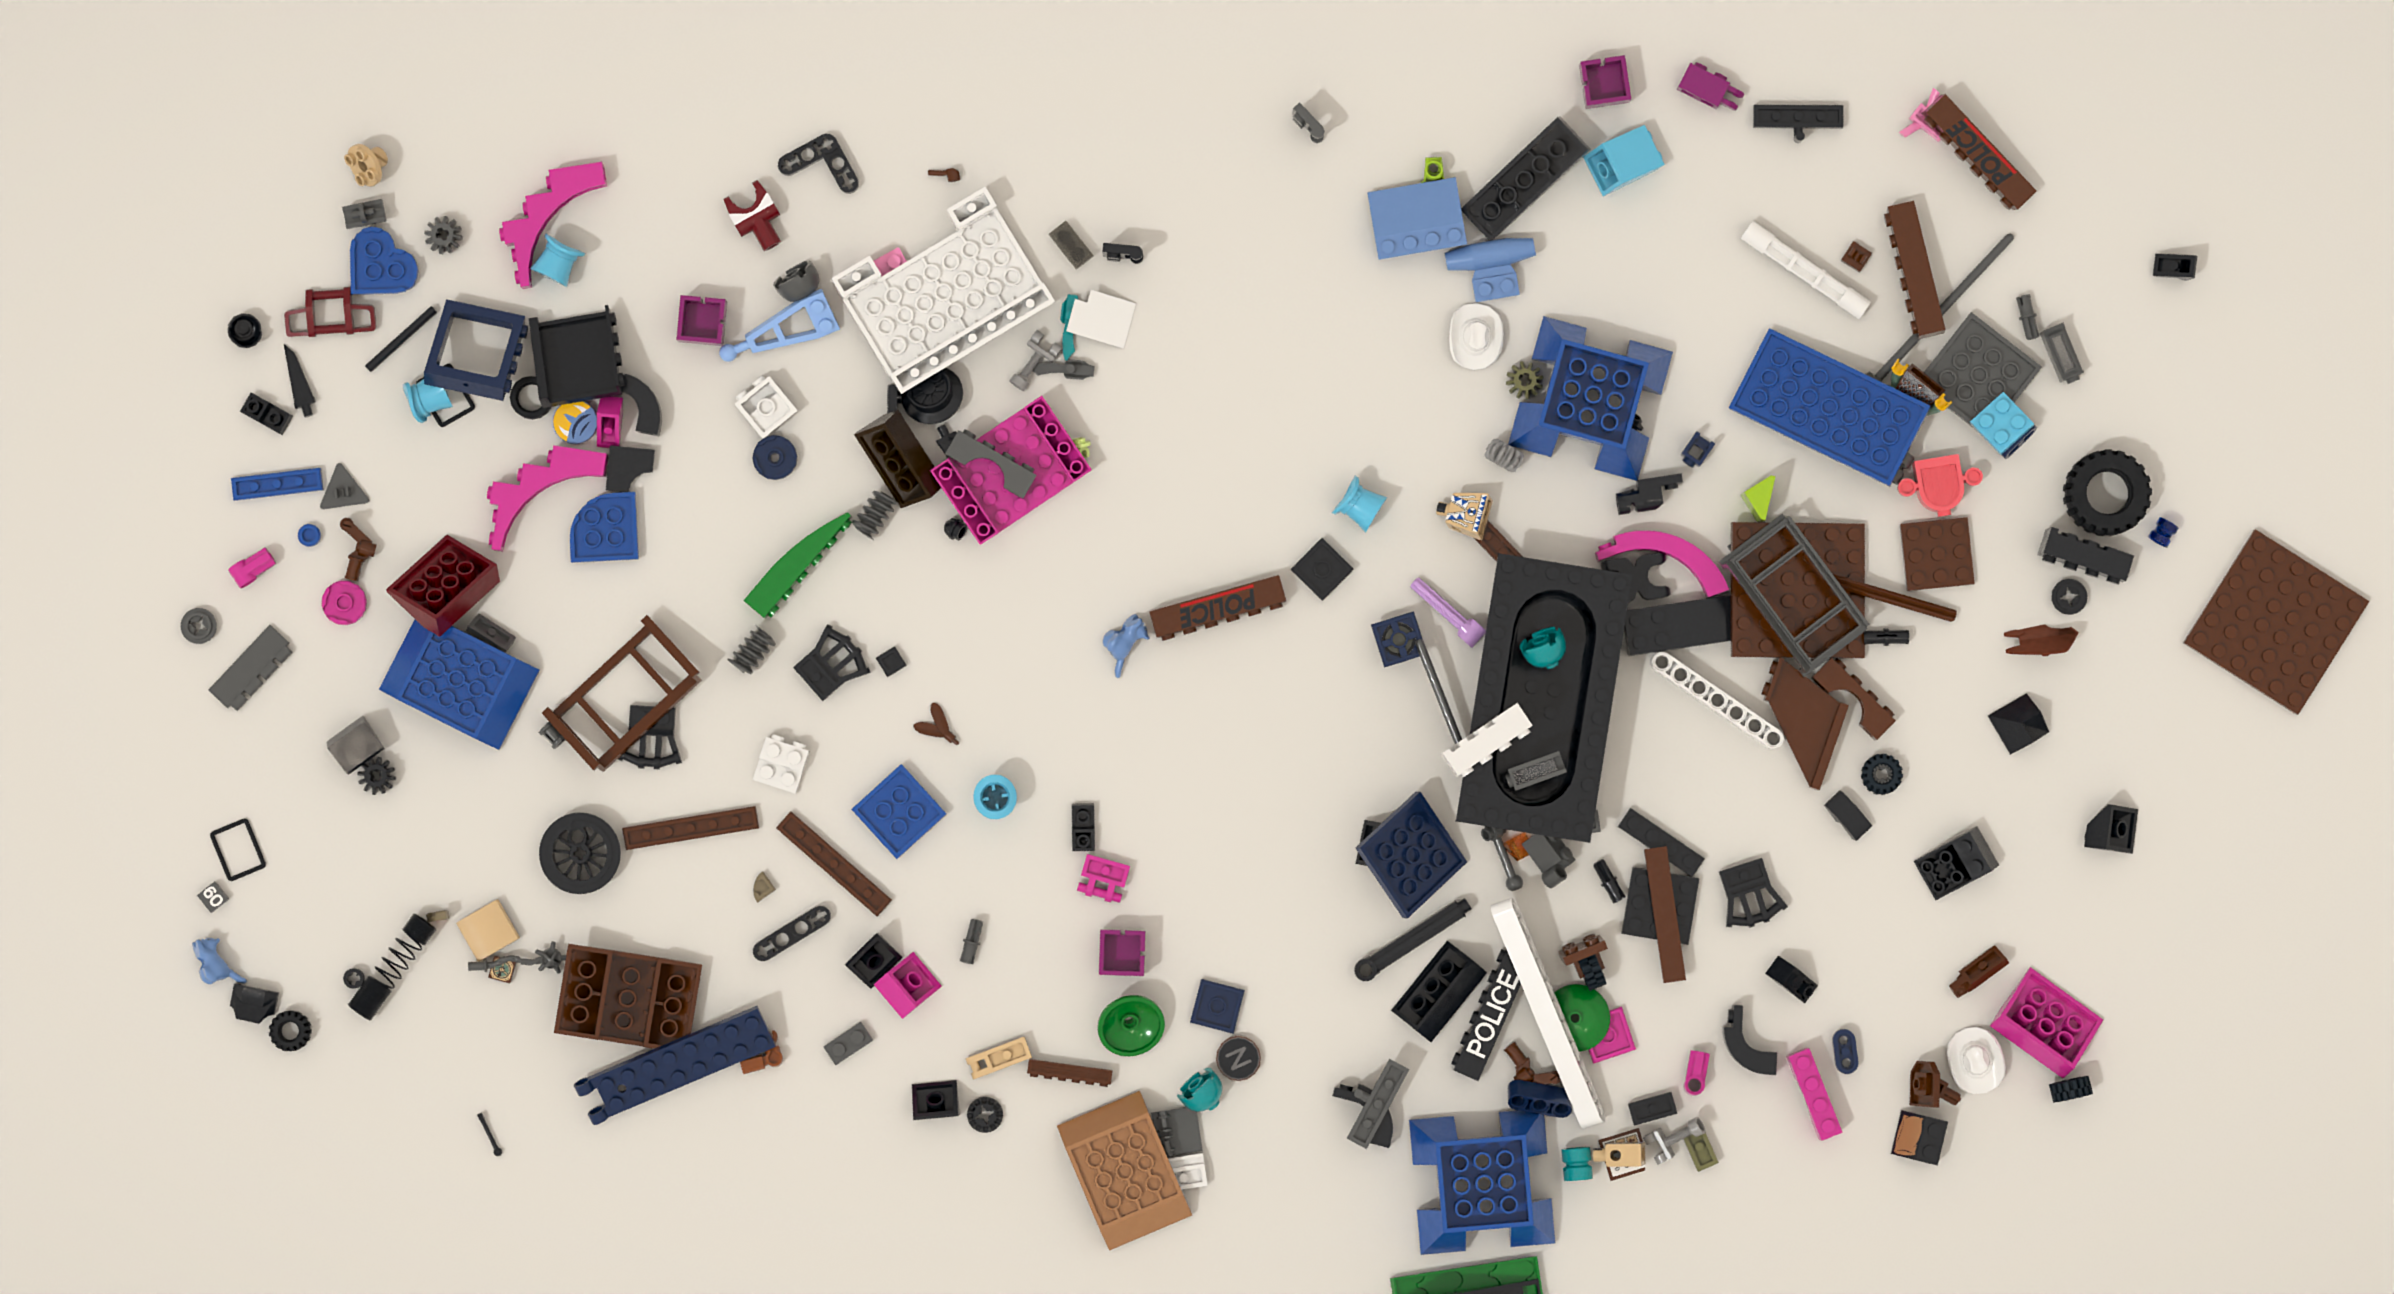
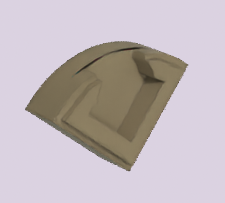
(762, 887)
(437, 916)

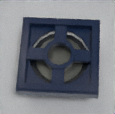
(1397, 639)

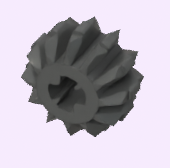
(448, 228)

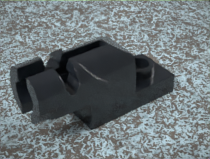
(1648, 494)

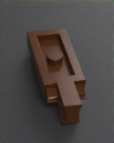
(1978, 971)

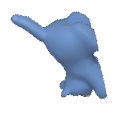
(1121, 642)
(213, 966)

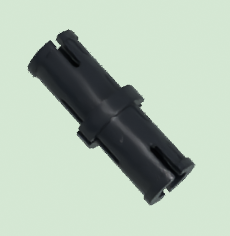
(1886, 637)

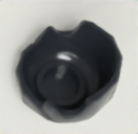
(244, 330)

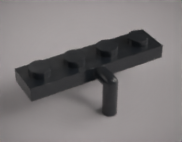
(1798, 117)

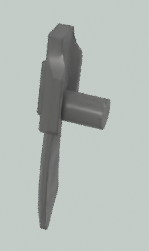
(1072, 369)

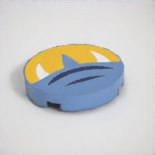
(575, 422)

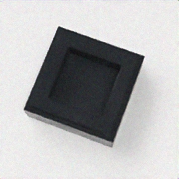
(891, 661)

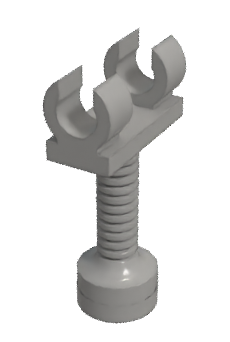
(1020, 380)
(1695, 1127)

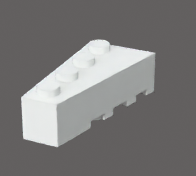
(1486, 740)

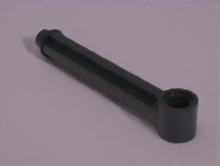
(1413, 939)

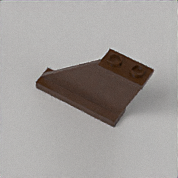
(1807, 718)

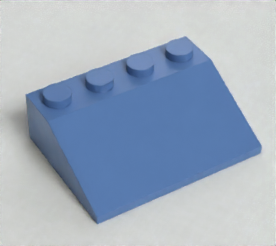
(1417, 218)

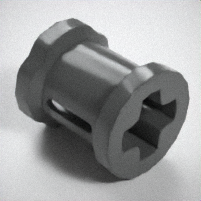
(552, 735)

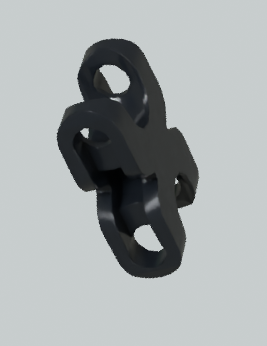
(1640, 581)

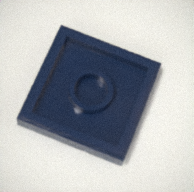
(1217, 1006)

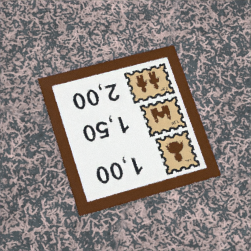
(1628, 1136)

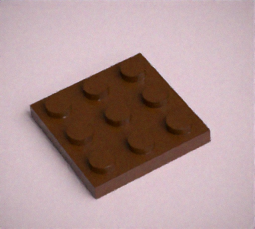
(1937, 554)

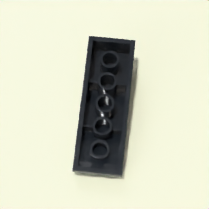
(1525, 178)
(1678, 625)

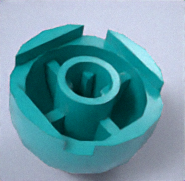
(1545, 648)
(1201, 1091)

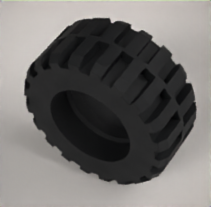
(2132, 475)

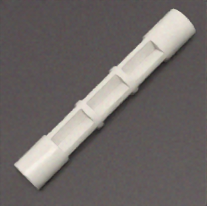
(1844, 296)

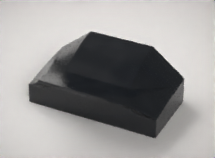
(253, 1003)

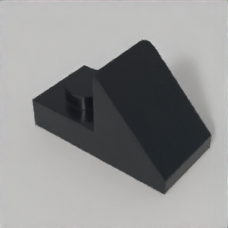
(2175, 266)

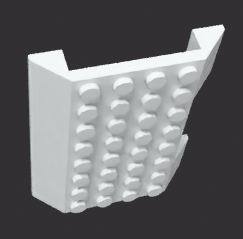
(946, 296)

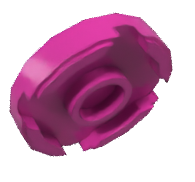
(344, 602)

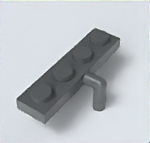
(1376, 1103)

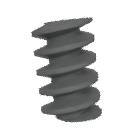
(874, 514)
(752, 651)

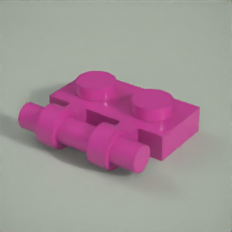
(1105, 871)

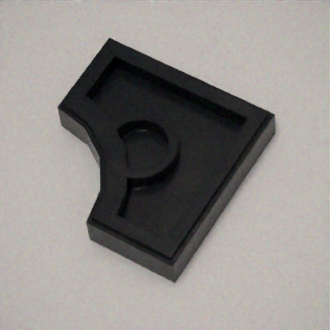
(626, 465)

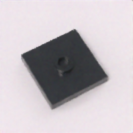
(1322, 569)

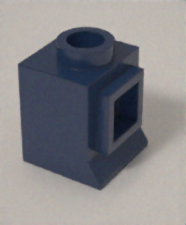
(1702, 444)

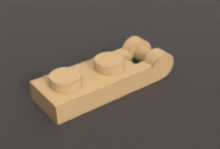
(999, 1057)

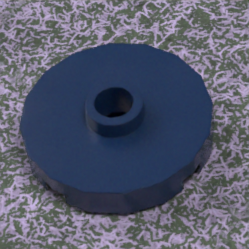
(775, 445)

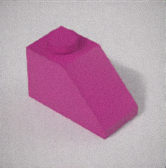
(609, 421)

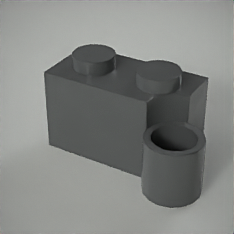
(1550, 857)

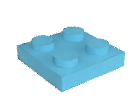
(2002, 423)

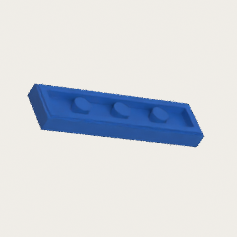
(277, 484)

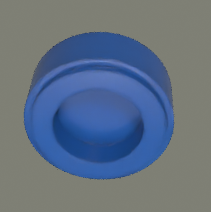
(309, 535)

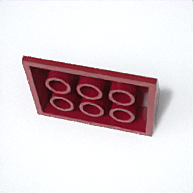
(444, 584)

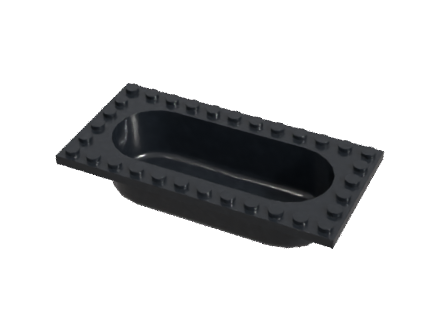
(1563, 703)

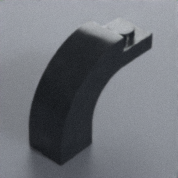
(649, 409)
(1749, 1058)
(1385, 1130)

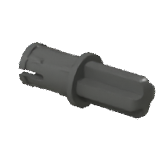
(2028, 317)
(971, 941)

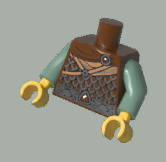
(1919, 386)

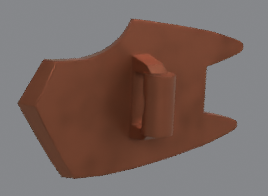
(2042, 640)

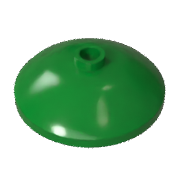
(1592, 1011)
(1133, 1035)

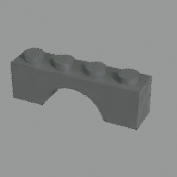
(1016, 477)

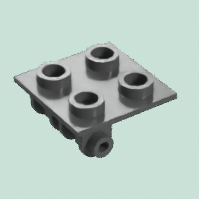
(1178, 1130)

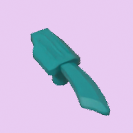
(1067, 343)

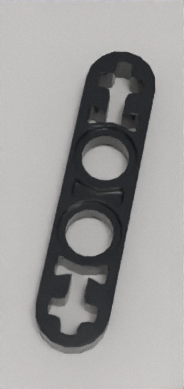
(793, 936)

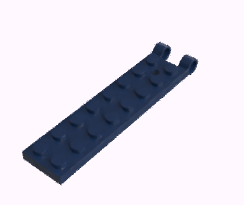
(677, 1063)

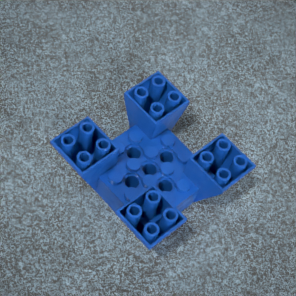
(1641, 369)
(1445, 1228)

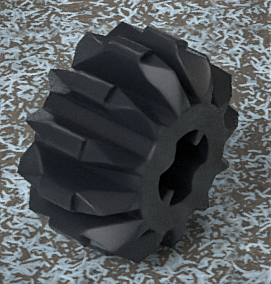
(368, 776)

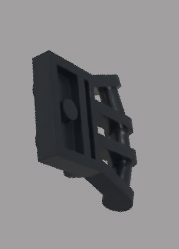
(817, 671)
(663, 727)
(1746, 879)

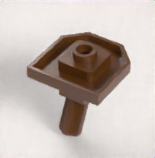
(1928, 1088)

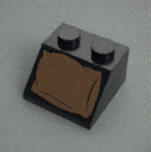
(1919, 1137)

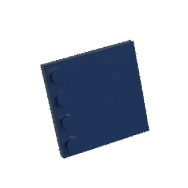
(1411, 855)

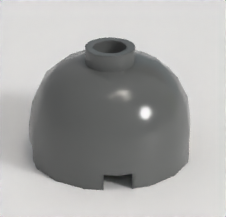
(799, 282)

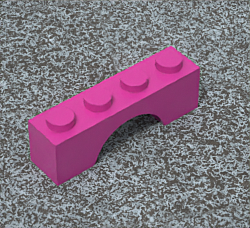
(1814, 1093)

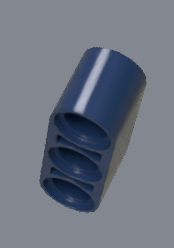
(1538, 1098)

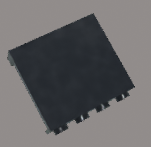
(576, 358)

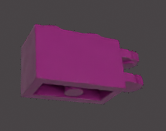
(1708, 87)

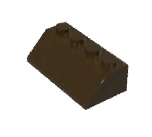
(899, 459)

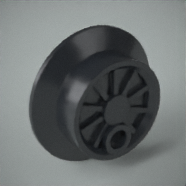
(934, 398)

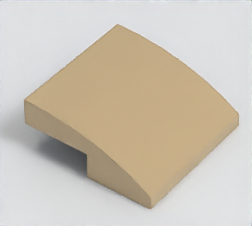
(488, 930)

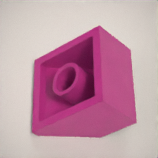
(907, 985)

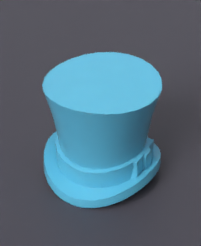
(556, 261)
(425, 399)
(1360, 504)
(995, 796)

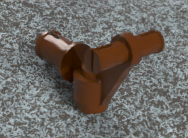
(363, 549)
(1525, 1072)

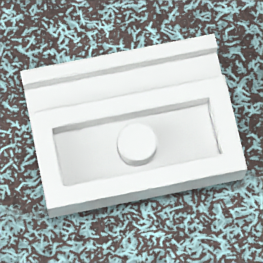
(1189, 1170)

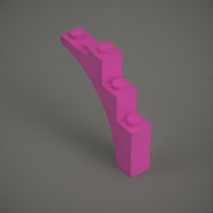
(524, 233)
(511, 498)

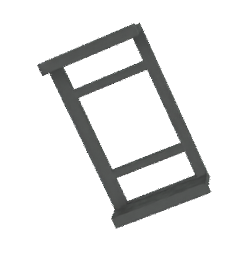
(1731, 562)

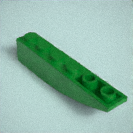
(792, 567)

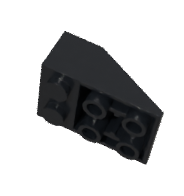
(1956, 863)

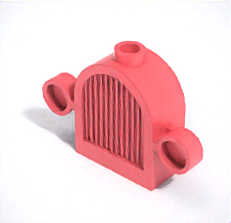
(1939, 483)

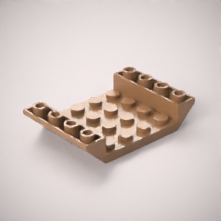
(1124, 1170)

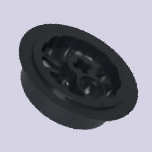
(571, 823)

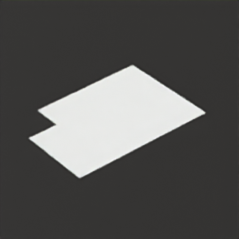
(1102, 318)

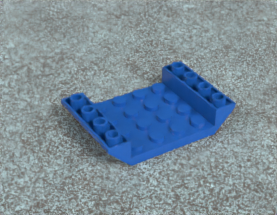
(460, 682)

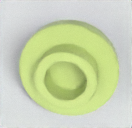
(1082, 445)

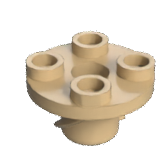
(366, 164)

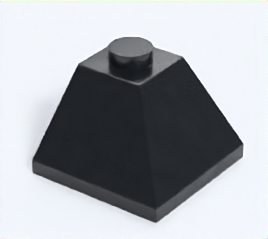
(2112, 829)

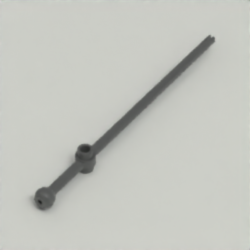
(1950, 300)
(1513, 881)

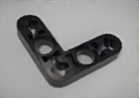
(828, 156)

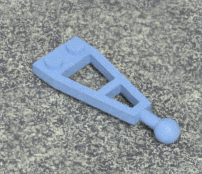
(818, 311)

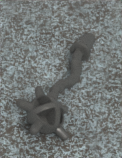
(549, 958)

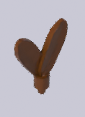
(940, 729)

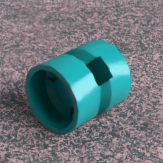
(1577, 1164)

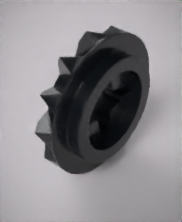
(2075, 588)
(994, 1119)

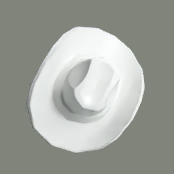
(1476, 336)
(1976, 1060)

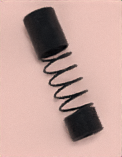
(373, 992)

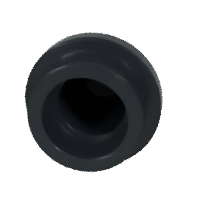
(955, 529)

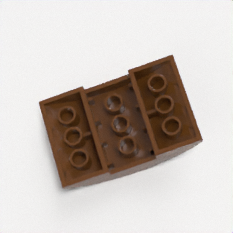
(626, 997)

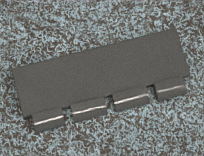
(245, 670)

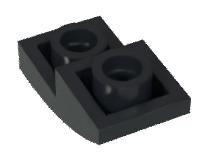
(266, 413)
(1848, 815)
(1083, 827)

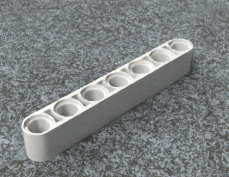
(1728, 702)

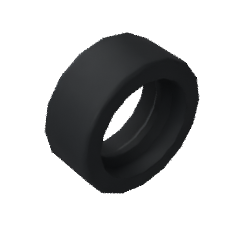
(514, 394)

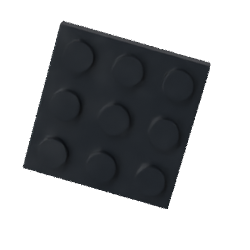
(1639, 913)

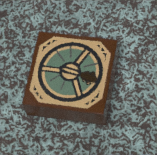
(503, 972)

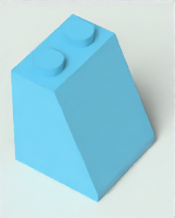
(1623, 160)

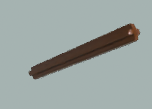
(1897, 599)

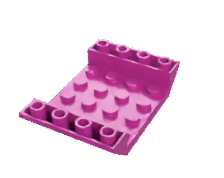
(1032, 438)

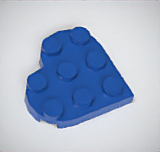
(378, 265)

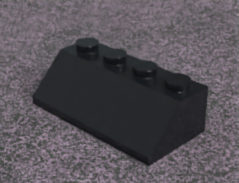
(1439, 991)

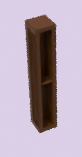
(1068, 1071)

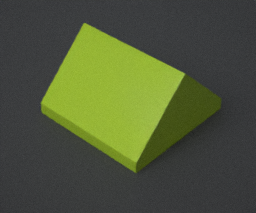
(1759, 497)

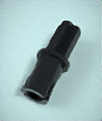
(1609, 881)

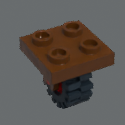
(1586, 959)

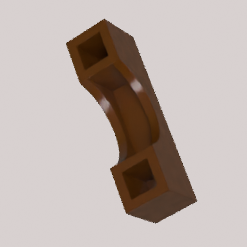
(1874, 718)

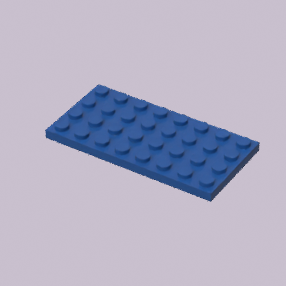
(1829, 407)

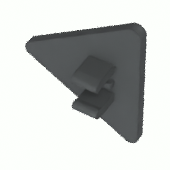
(342, 490)

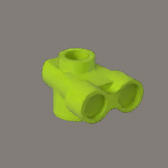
(1433, 176)

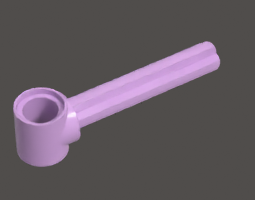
(1469, 629)

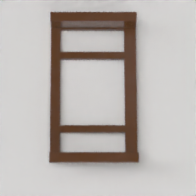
(648, 721)

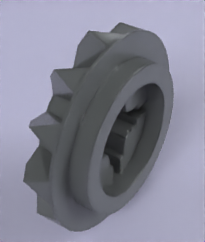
(189, 630)

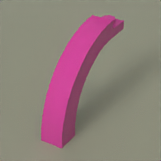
(1673, 546)

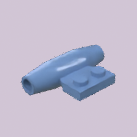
(1491, 262)

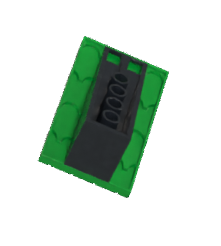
(1500, 1277)

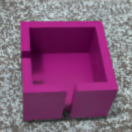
(1605, 84)
(701, 322)
(1121, 953)

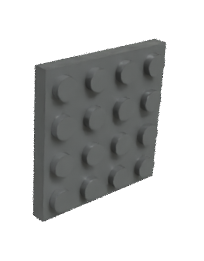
(1979, 367)

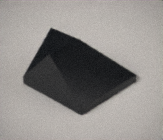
(2019, 723)

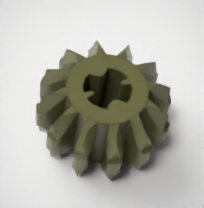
(1531, 377)

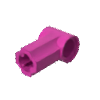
(247, 570)
(1696, 1070)

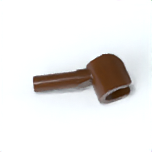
(952, 174)

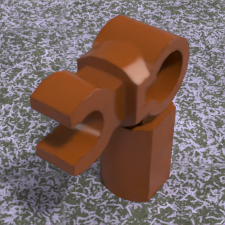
(758, 1062)

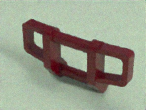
(314, 330)

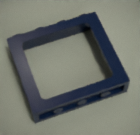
(467, 381)

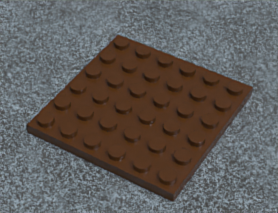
(1797, 590)
(2276, 622)

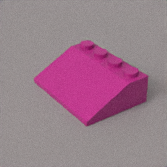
(2046, 1023)

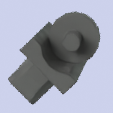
(364, 214)

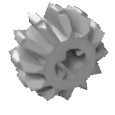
(1504, 455)

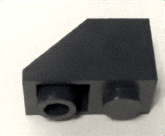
(1791, 979)

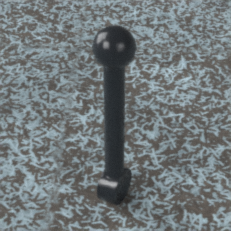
(497, 1151)

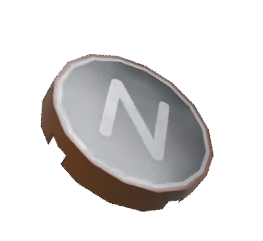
(1238, 1058)

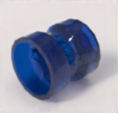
(2163, 532)

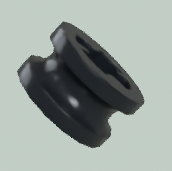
(349, 973)

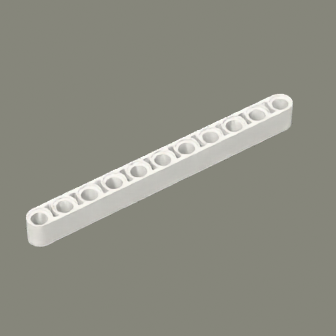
(1548, 1013)

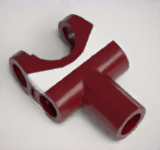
(756, 218)

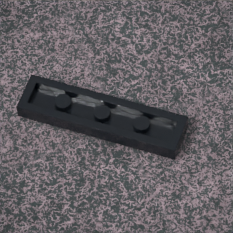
(1654, 837)

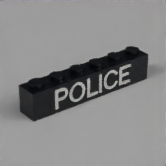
(1488, 1020)

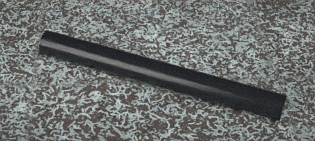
(401, 338)

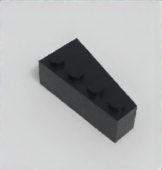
(2085, 556)

